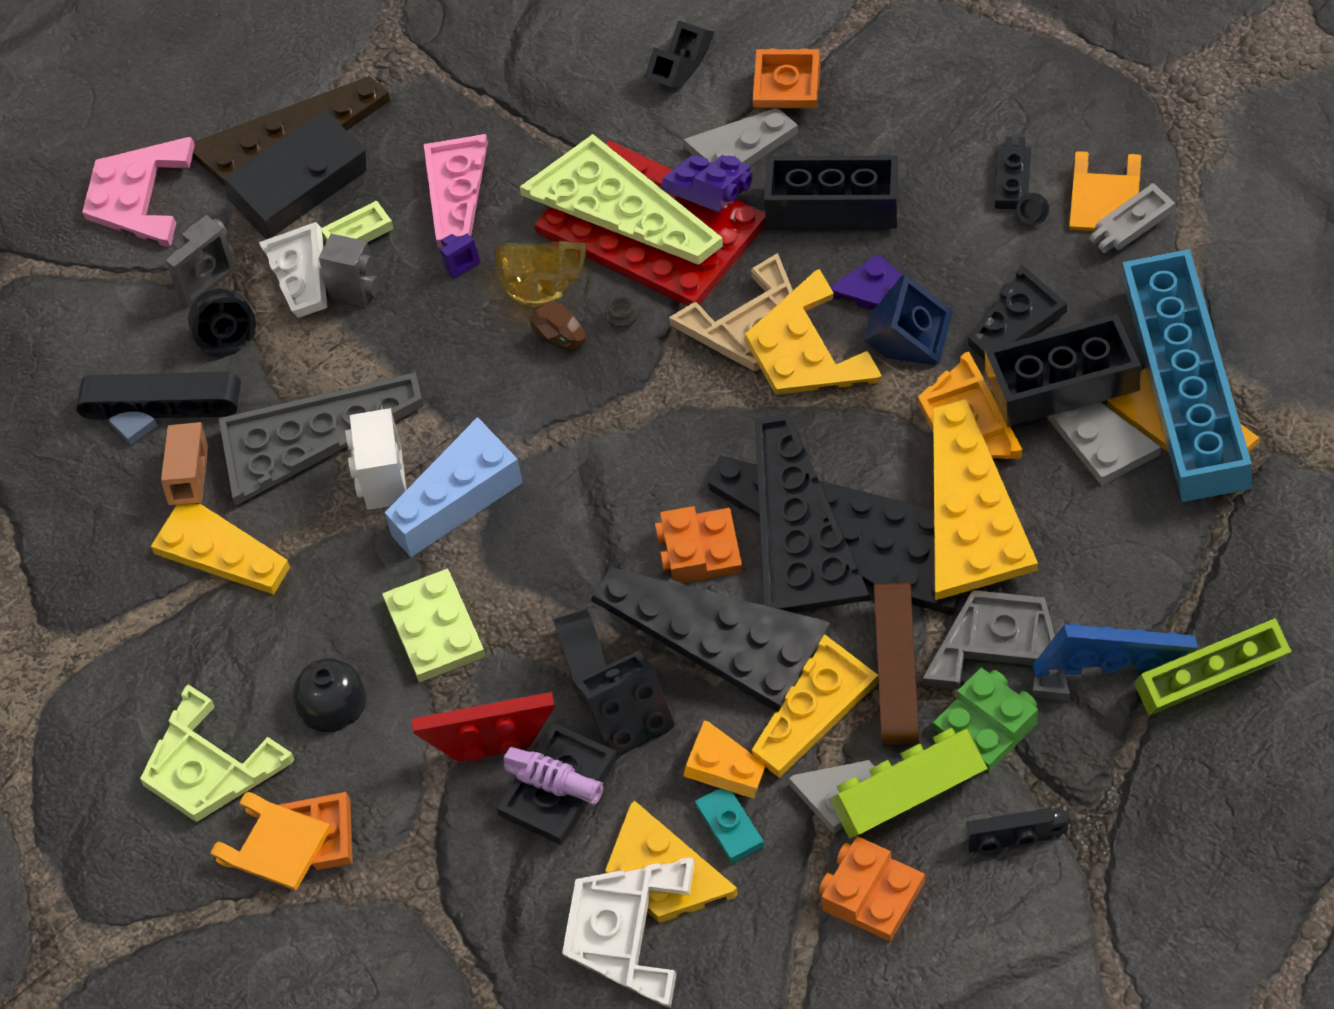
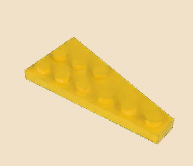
(974, 518)

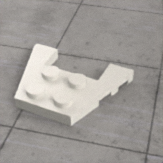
(610, 921)

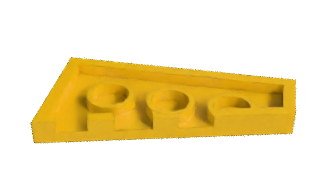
(214, 545)
(819, 700)

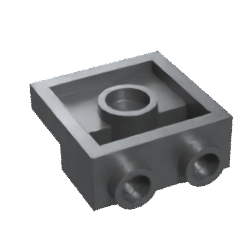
(202, 260)

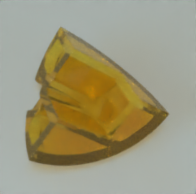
(539, 272)

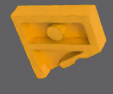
(723, 763)

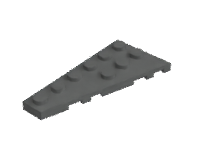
(289, 437)

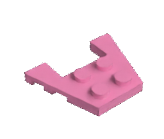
(124, 185)

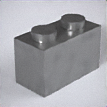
(348, 270)

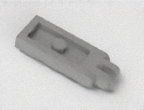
(1132, 219)

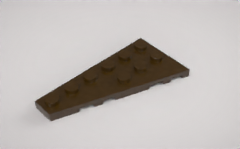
(236, 146)

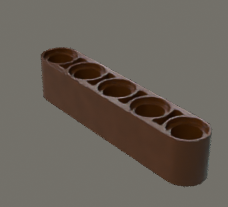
(896, 664)

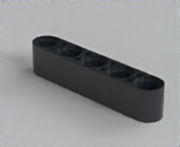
(159, 395)

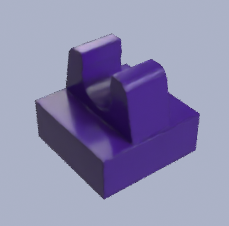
(459, 254)

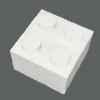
(376, 458)

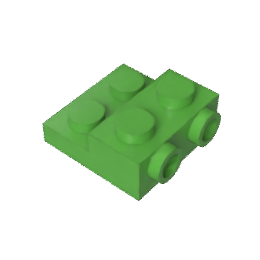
(991, 714)

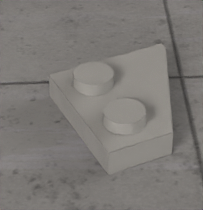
(820, 785)

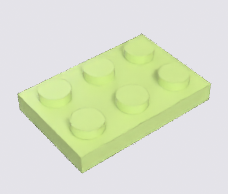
(433, 625)

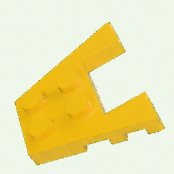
(794, 353)

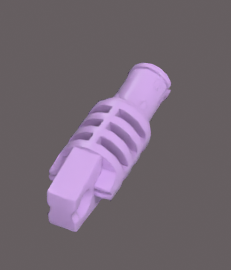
(551, 775)

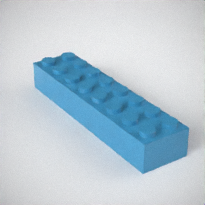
(1187, 376)

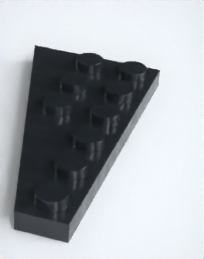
(733, 638)

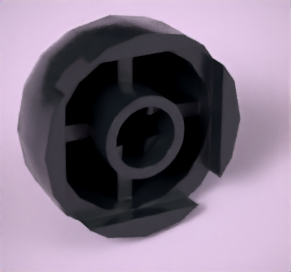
(221, 322)
(329, 694)

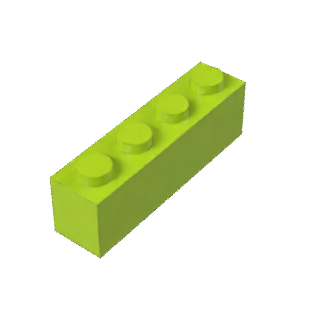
(1212, 666)
(907, 782)

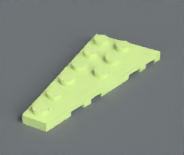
(612, 193)

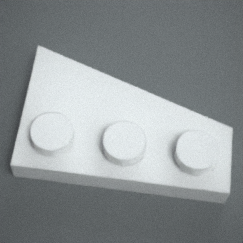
(298, 269)

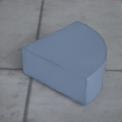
(132, 425)

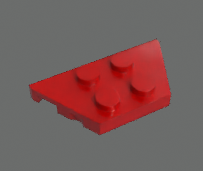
(486, 728)

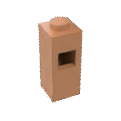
(184, 463)

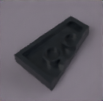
(1019, 314)

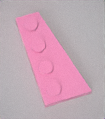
(454, 183)

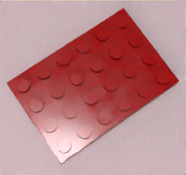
(648, 265)

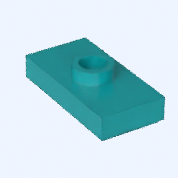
(729, 824)

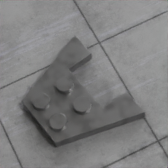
(1002, 631)

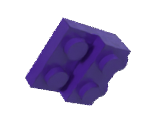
(707, 182)

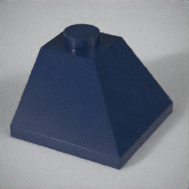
(909, 324)

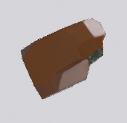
(557, 326)

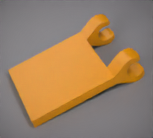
(1100, 194)
(278, 845)

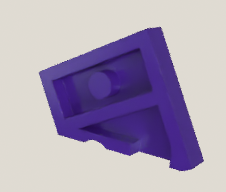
(867, 283)

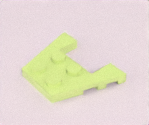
(196, 773)

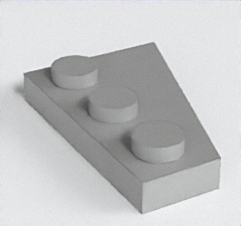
(744, 139)

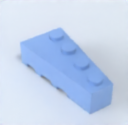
(453, 488)

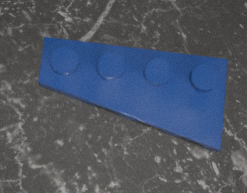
(1110, 649)

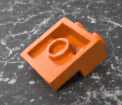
(786, 78)
(698, 544)
(870, 888)

